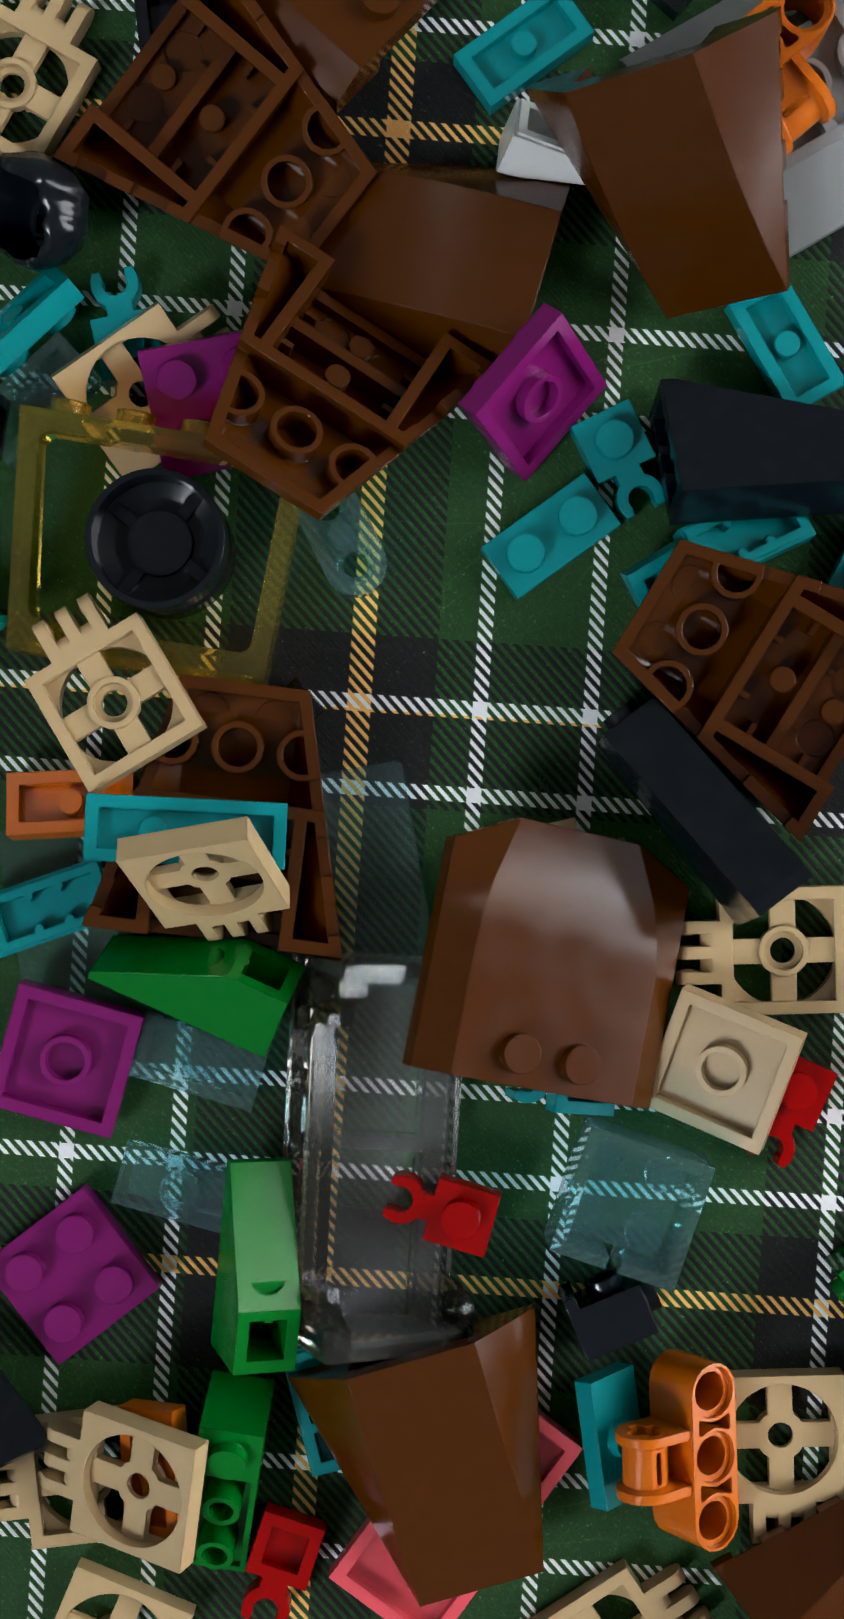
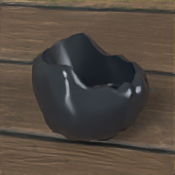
(40, 210)

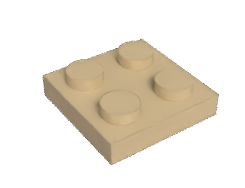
(724, 1068)

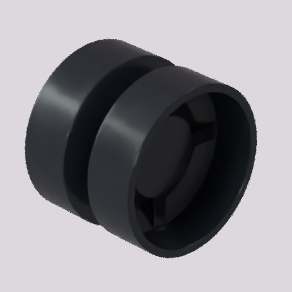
(160, 543)

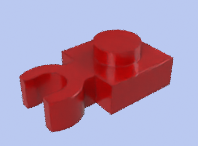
(800, 1105)
(456, 1213)
(282, 1556)

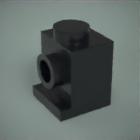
(610, 1312)

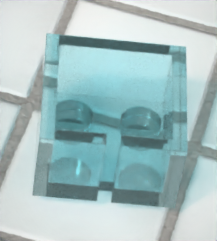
(630, 1194)

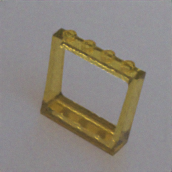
(134, 432)

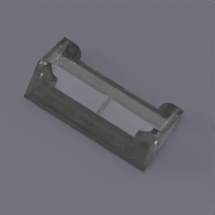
(348, 1127)

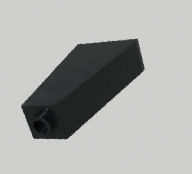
(745, 454)
(701, 811)

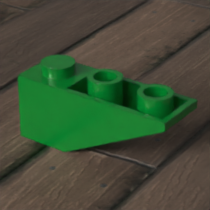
(215, 985)
(257, 1269)
(237, 1430)

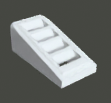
(531, 148)

